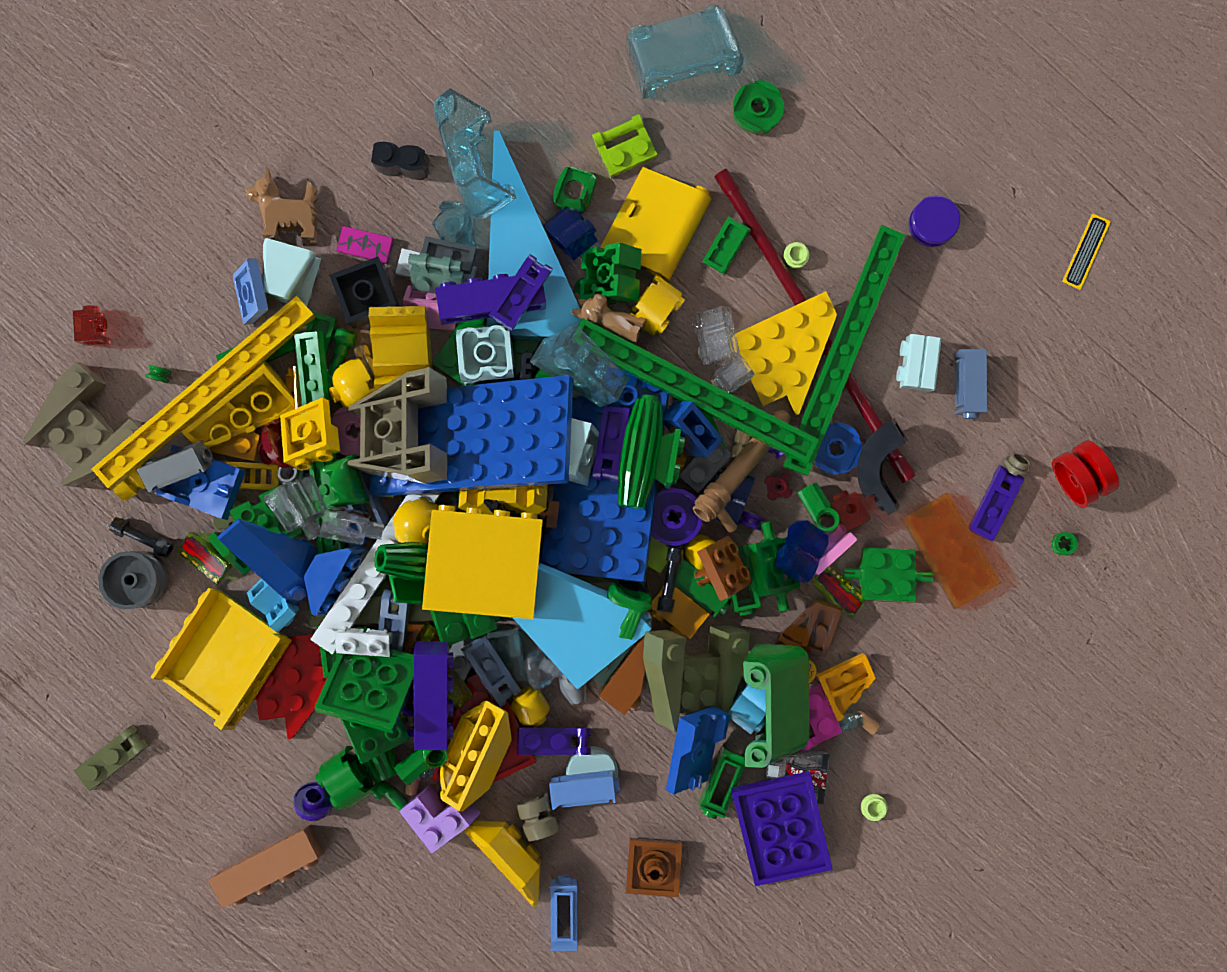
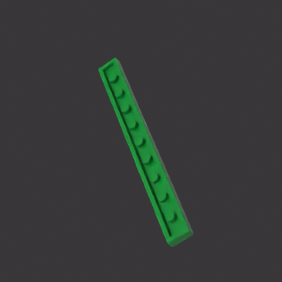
(848, 340)
(313, 386)
(703, 394)

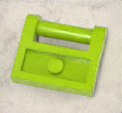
(628, 153)

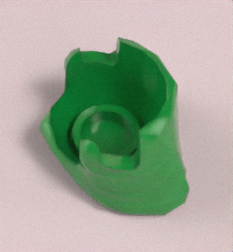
(345, 483)

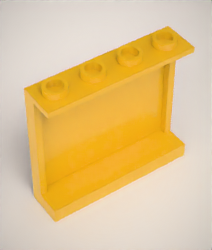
(482, 562)
(221, 657)

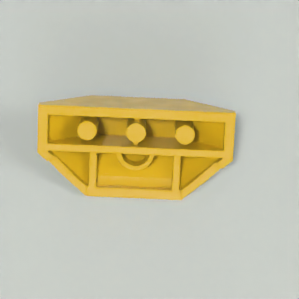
(474, 755)
(510, 855)

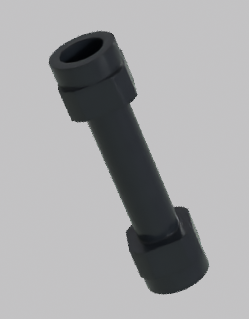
(122, 527)
(666, 602)

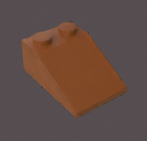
(625, 683)

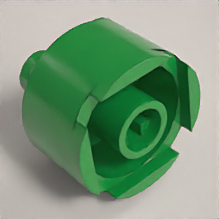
(345, 779)

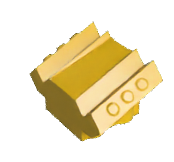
(399, 342)
(518, 499)

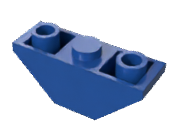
(329, 576)

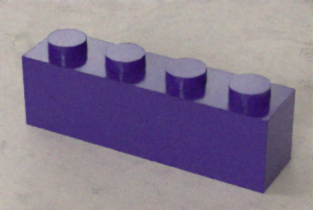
(477, 298)
(431, 695)

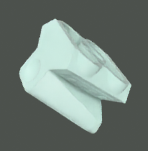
(288, 271)
(485, 354)

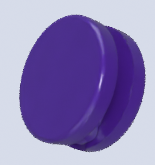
(934, 221)

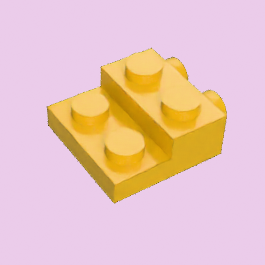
(309, 435)

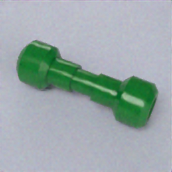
(343, 340)

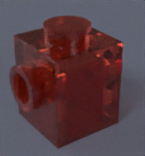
(857, 513)

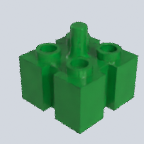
(611, 273)
(263, 516)

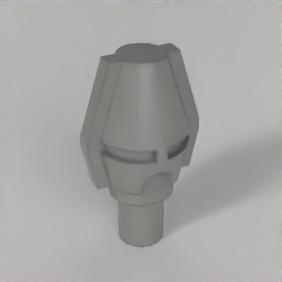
(570, 692)

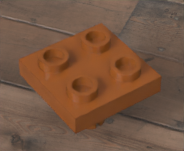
(722, 568)
(654, 867)

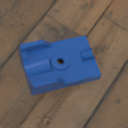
(213, 495)
(695, 748)

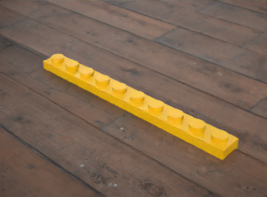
(203, 393)

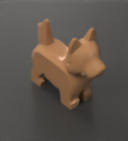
(285, 213)
(619, 323)

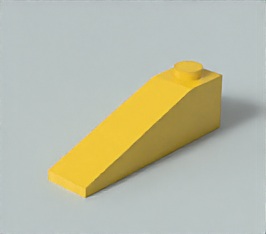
(243, 408)

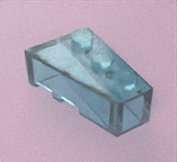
(577, 355)

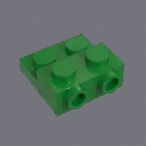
(456, 627)

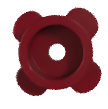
(773, 492)

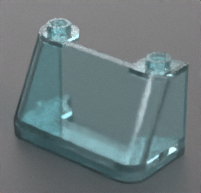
(684, 49)
(461, 130)

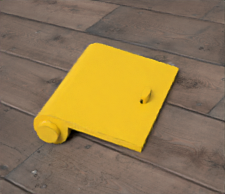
(660, 220)

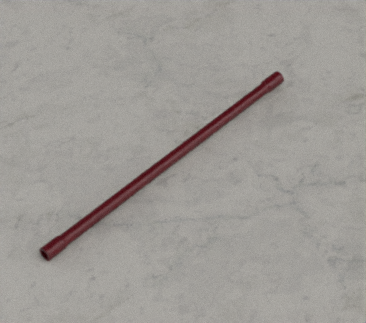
(732, 191)

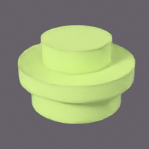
(796, 255)
(874, 807)

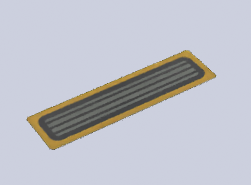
(1086, 251)

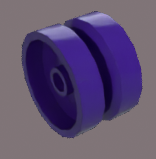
(687, 524)

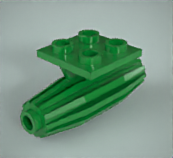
(647, 454)
(406, 569)
(376, 748)

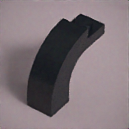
(871, 464)

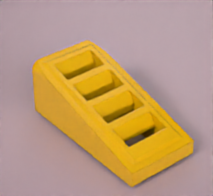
(258, 466)

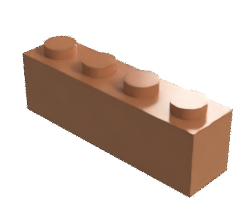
(265, 867)

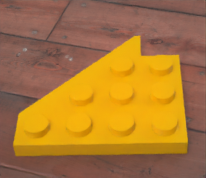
(788, 350)

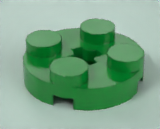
(751, 94)

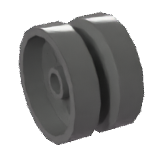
(133, 579)

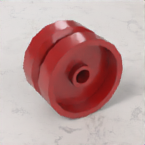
(1085, 474)

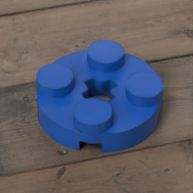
(850, 444)

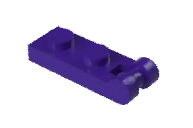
(520, 293)
(610, 442)
(995, 504)
(552, 741)

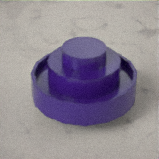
(312, 802)

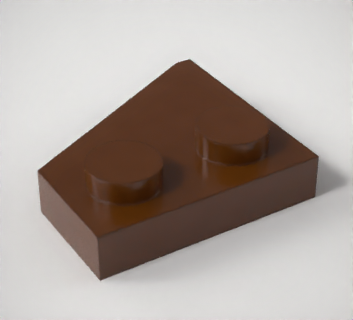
(813, 628)

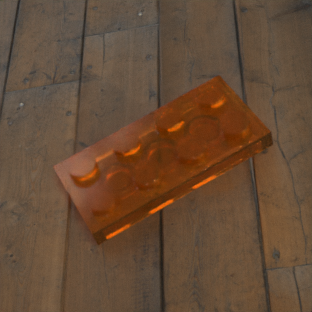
(951, 550)

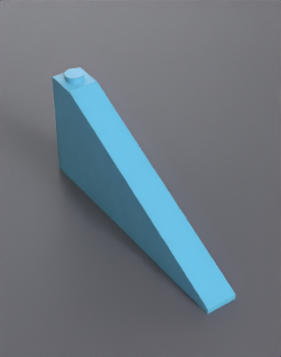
(515, 235)
(577, 625)

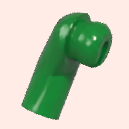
(391, 794)

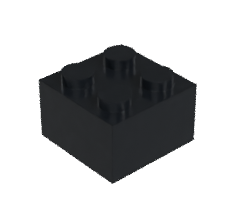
(361, 288)

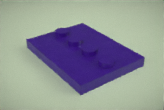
(782, 828)

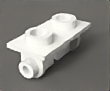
(360, 643)

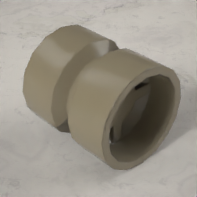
(537, 817)

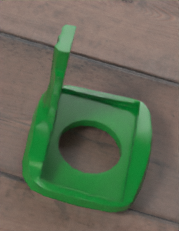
(570, 174)
(635, 601)

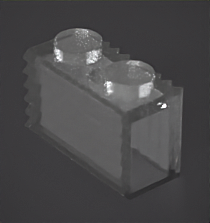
(716, 335)
(732, 375)

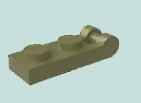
(110, 758)

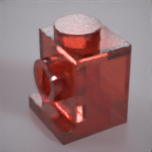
(90, 326)

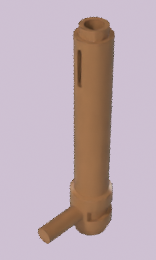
(719, 493)

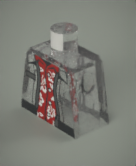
(337, 525)
(810, 760)

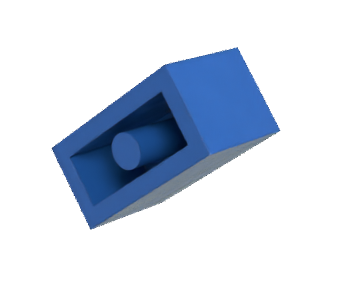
(698, 432)

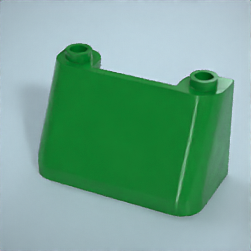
(785, 676)

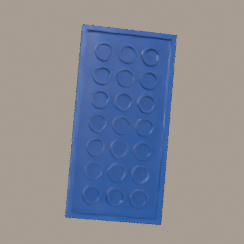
(495, 437)
(592, 530)

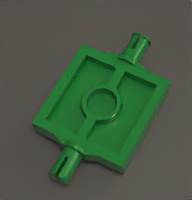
(888, 575)
(768, 577)

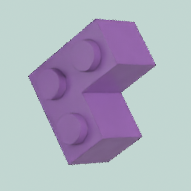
(434, 820)

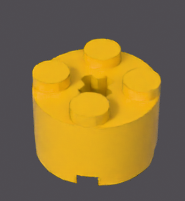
(656, 305)

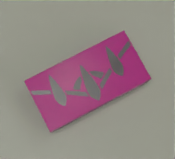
(364, 244)

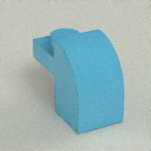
(276, 608)

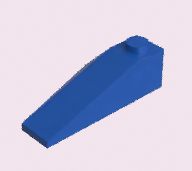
(272, 557)

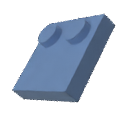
(250, 291)

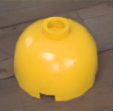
(350, 383)
(413, 520)

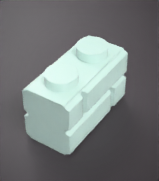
(919, 363)

